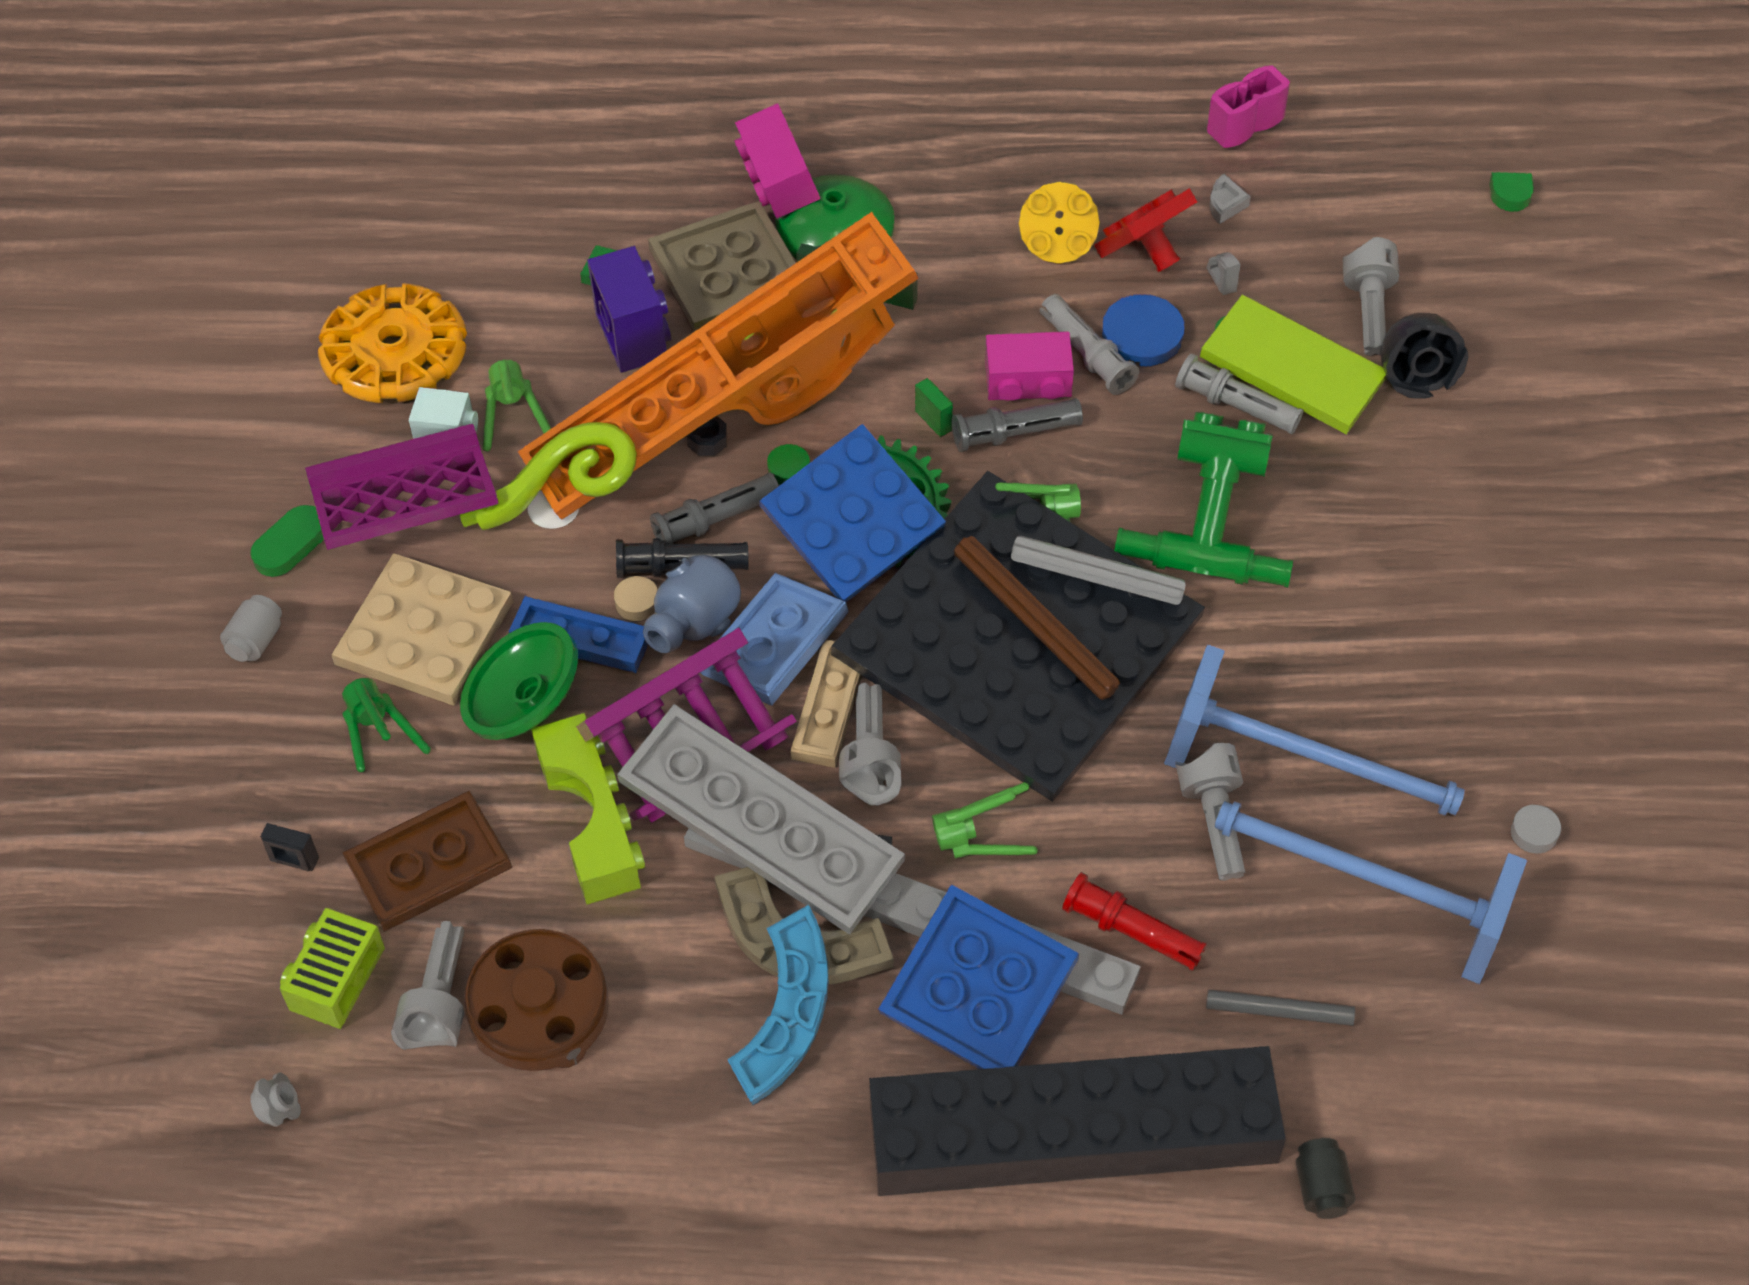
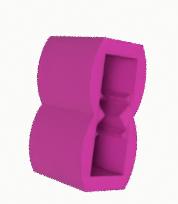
(1248, 106)

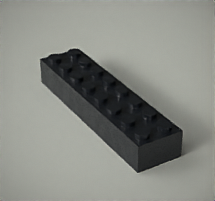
(1075, 1120)

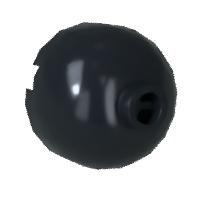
(1423, 354)

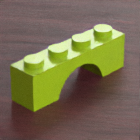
(601, 853)

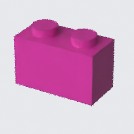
(1029, 366)

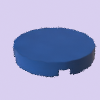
(1144, 329)

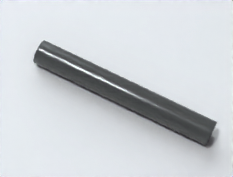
(1280, 1007)

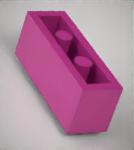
(775, 162)

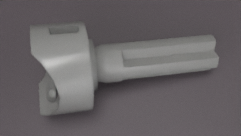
(1371, 274)
(870, 758)
(1210, 780)
(430, 1013)

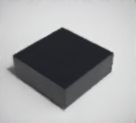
(289, 847)

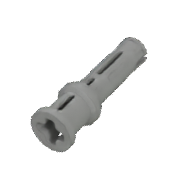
(1099, 354)
(1219, 386)

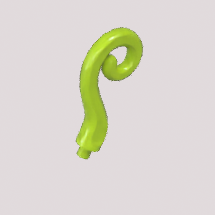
(523, 489)

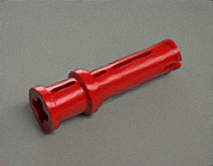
(1113, 912)

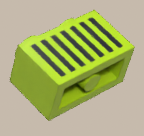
(331, 967)

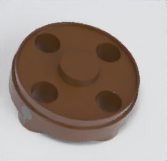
(536, 1000)

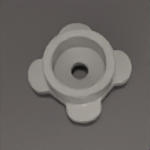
(275, 1100)

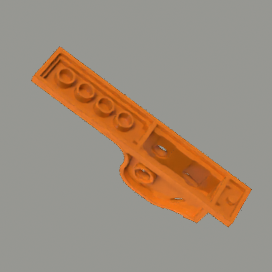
(723, 373)

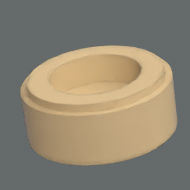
(635, 598)

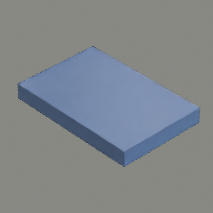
(783, 633)

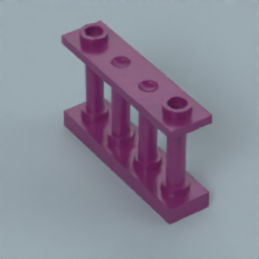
(687, 681)

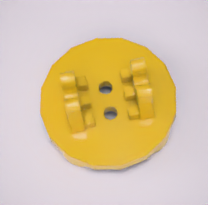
(1079, 222)

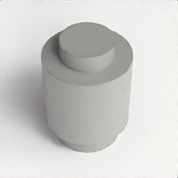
(251, 628)

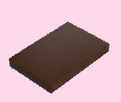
(427, 860)

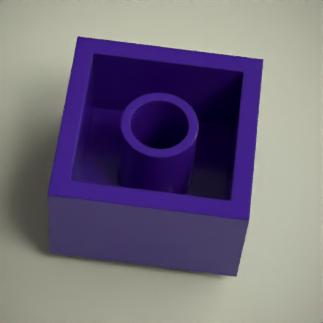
(629, 307)

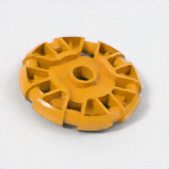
(394, 362)

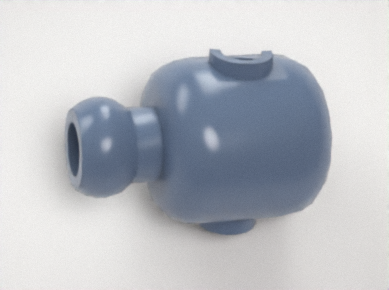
(692, 603)

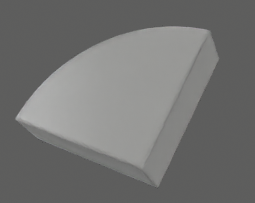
(1227, 199)
(1225, 272)

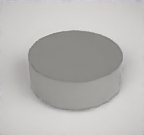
(1535, 829)

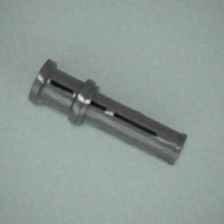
(997, 425)
(697, 516)

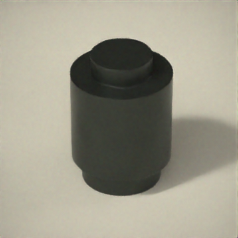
(1324, 1178)

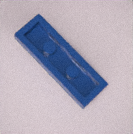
(596, 636)

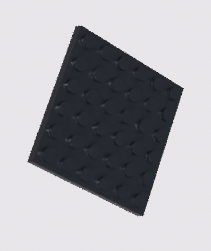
(983, 674)

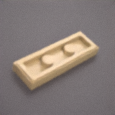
(826, 710)

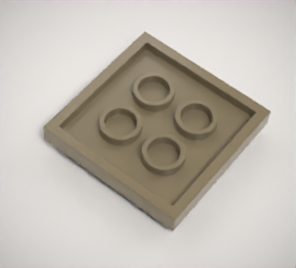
(720, 260)

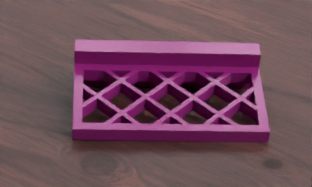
(395, 470)

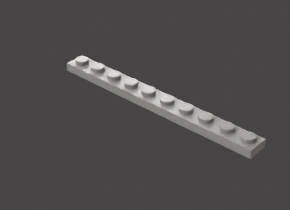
(911, 904)

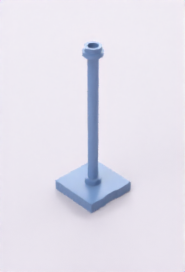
(1202, 711)
(1484, 914)

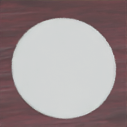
(543, 514)

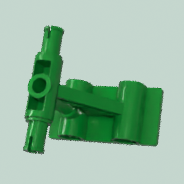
(1222, 454)

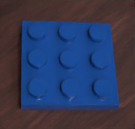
(852, 513)
(978, 982)

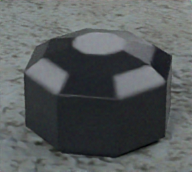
(708, 438)

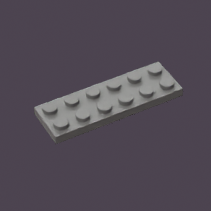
(762, 818)

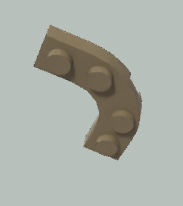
(751, 911)

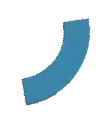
(797, 1008)

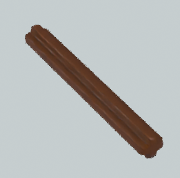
(1036, 617)

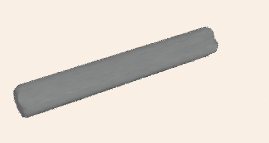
(1098, 570)

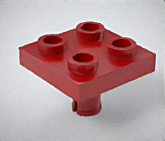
(1146, 226)

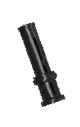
(661, 557)

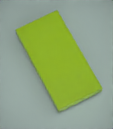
(1294, 364)

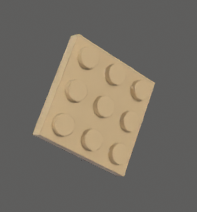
(422, 628)

